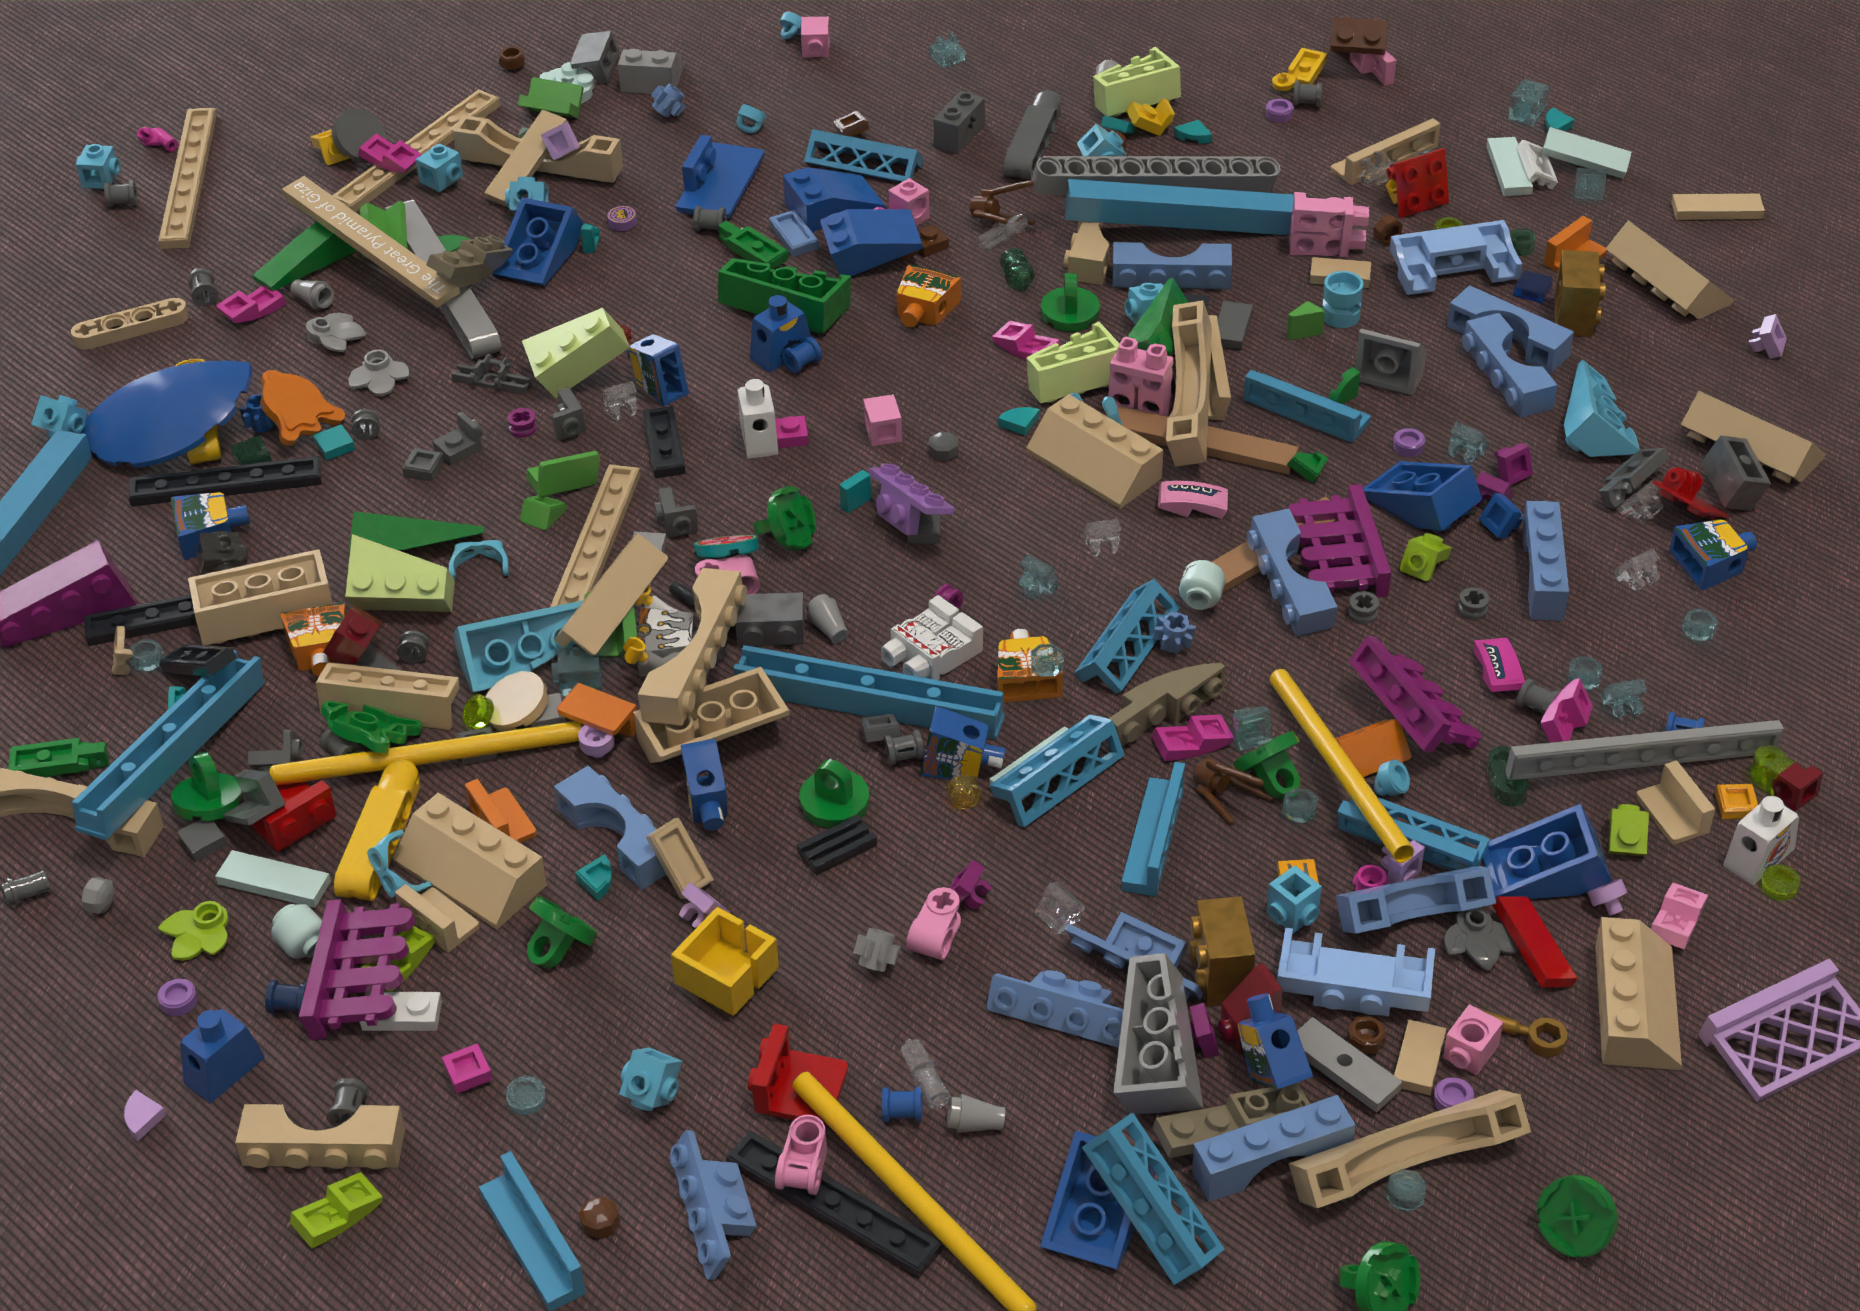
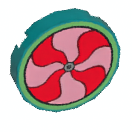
(726, 545)

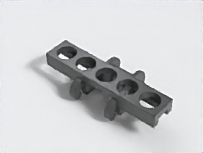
(502, 381)

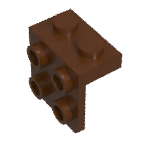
(1359, 35)

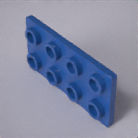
(717, 175)

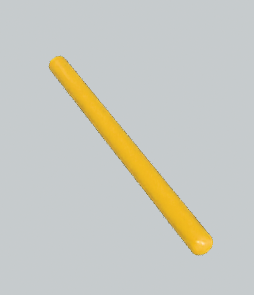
(426, 753)
(1342, 767)
(912, 1195)

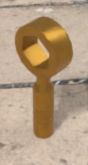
(1537, 1027)

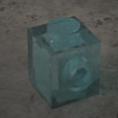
(1528, 102)
(577, 667)

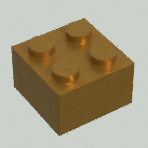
(1579, 291)
(1220, 947)

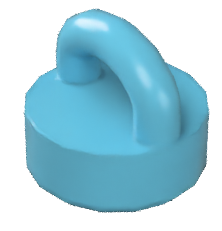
(791, 25)
(751, 114)
(1391, 779)

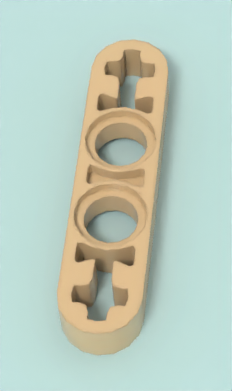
(97, 331)

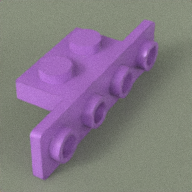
(904, 499)

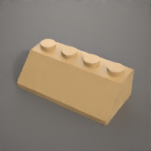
(1666, 272)
(1774, 447)
(1096, 452)
(254, 595)
(718, 713)
(469, 861)
(1636, 996)

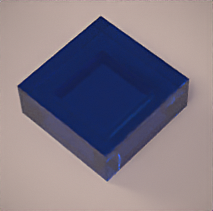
(1533, 286)

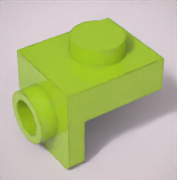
(1423, 555)
(1628, 831)

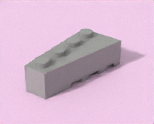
(1156, 1043)

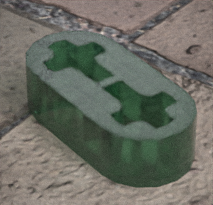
(1499, 779)

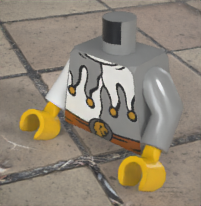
(660, 635)

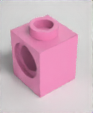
(815, 37)
(911, 196)
(882, 420)
(1472, 1039)

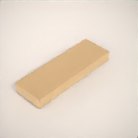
(1717, 206)

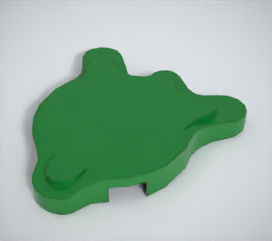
(370, 727)

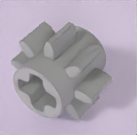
(876, 949)

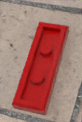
(1534, 942)

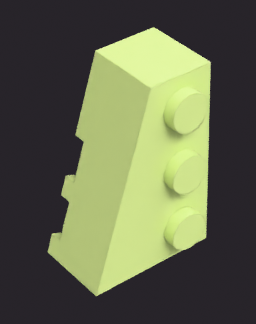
(1142, 82)
(574, 350)
(1073, 366)
(395, 580)

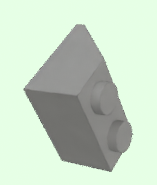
(646, 70)
(1390, 361)

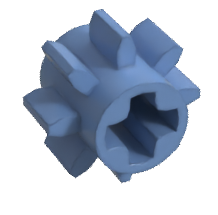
(668, 100)
(1174, 632)

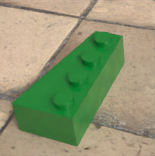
(751, 285)

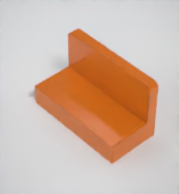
(1574, 238)
(599, 710)
(1375, 745)
(500, 811)

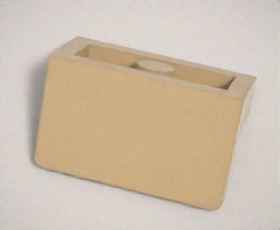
(1677, 805)
(438, 916)

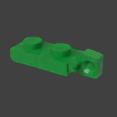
(752, 245)
(58, 757)

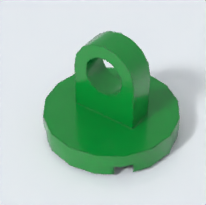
(1070, 306)
(789, 519)
(1271, 760)
(206, 791)
(833, 795)
(559, 929)
(1577, 1216)
(1384, 1279)

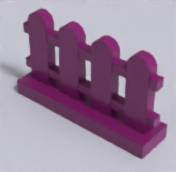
(1359, 527)
(1411, 697)
(333, 969)

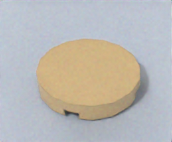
(517, 700)

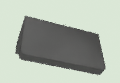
(597, 51)
(260, 794)

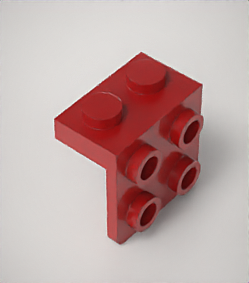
(304, 811)
(779, 1068)

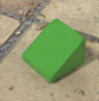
(1305, 321)
(542, 511)

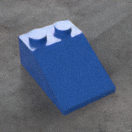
(824, 192)
(869, 237)
(541, 241)
(1425, 493)
(1548, 858)
(1085, 1213)

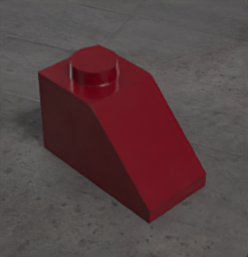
(352, 636)
(1235, 1006)

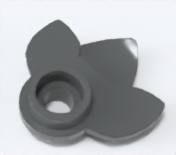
(1480, 941)

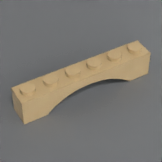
(485, 142)
(1088, 253)
(1189, 418)
(673, 687)
(38, 794)
(1459, 1128)

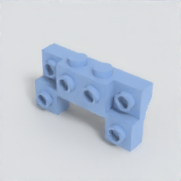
(1454, 250)
(1354, 978)

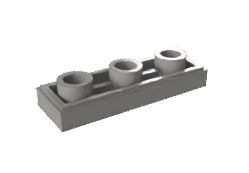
(1347, 1065)

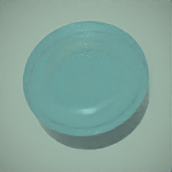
(525, 1095)

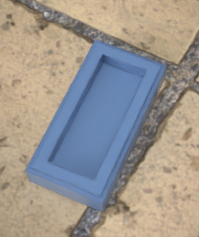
(793, 233)

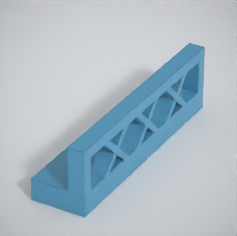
(862, 149)
(1304, 406)
(1126, 621)
(1051, 760)
(1154, 833)
(1438, 849)
(1149, 1201)
(533, 1235)

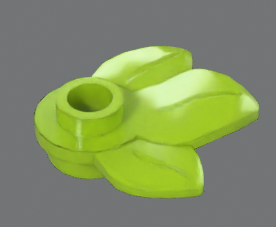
(197, 930)

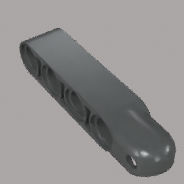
(1033, 135)

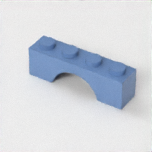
(1204, 269)
(1543, 341)
(1523, 386)
(1548, 571)
(1304, 602)
(592, 802)
(1415, 898)
(1233, 1158)

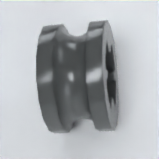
(364, 431)
(1473, 611)
(1363, 615)
(412, 654)

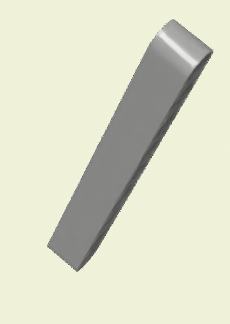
(1208, 172)
(463, 311)

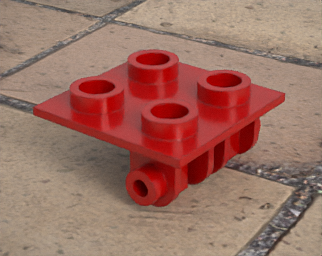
(1420, 182)
(1683, 486)

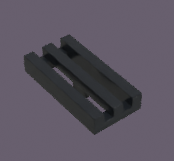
(833, 841)

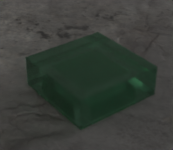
(251, 451)

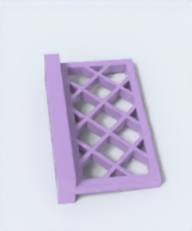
(1765, 1008)

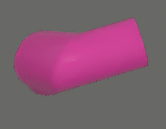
(157, 137)

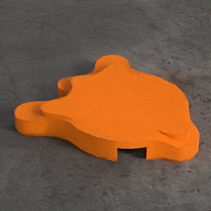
(296, 406)

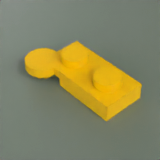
(1303, 68)

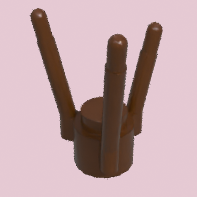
(987, 207)
(1216, 777)

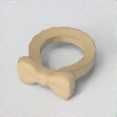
(120, 654)

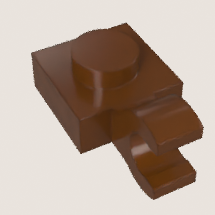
(932, 240)

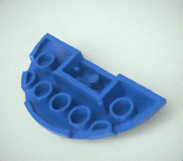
(166, 412)

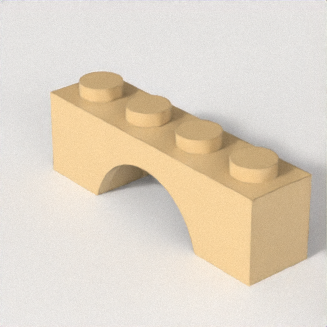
(367, 1139)

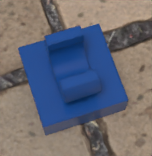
(1501, 516)

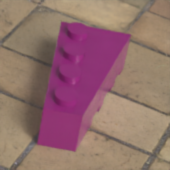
(62, 595)

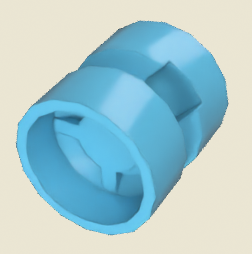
(1342, 299)

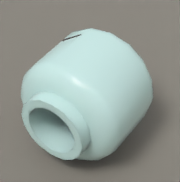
(1202, 584)
(296, 930)

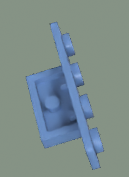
(1130, 939)
(1058, 1004)
(713, 1201)

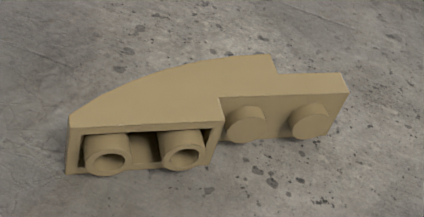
(471, 261)
(1168, 696)
(1180, 1131)

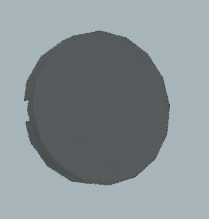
(353, 129)

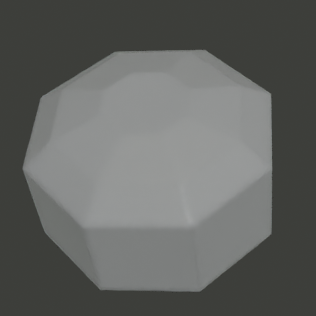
(98, 895)

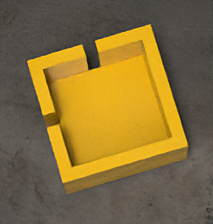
(715, 961)

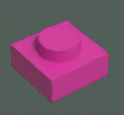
(791, 431)
(467, 1068)

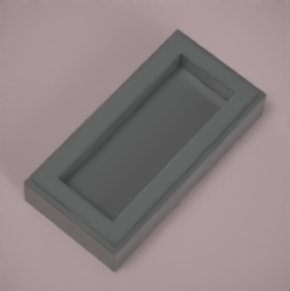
(1234, 323)

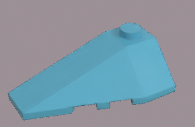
(1594, 420)
(510, 644)

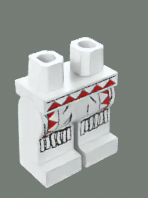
(934, 641)

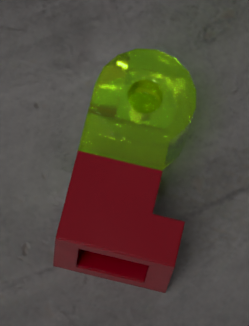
(1784, 777)

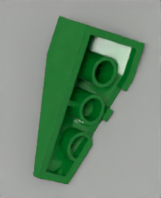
(305, 254)
(1156, 322)
(408, 533)

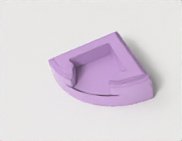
(142, 1114)

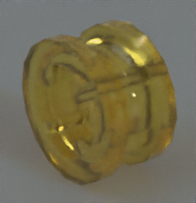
(964, 791)

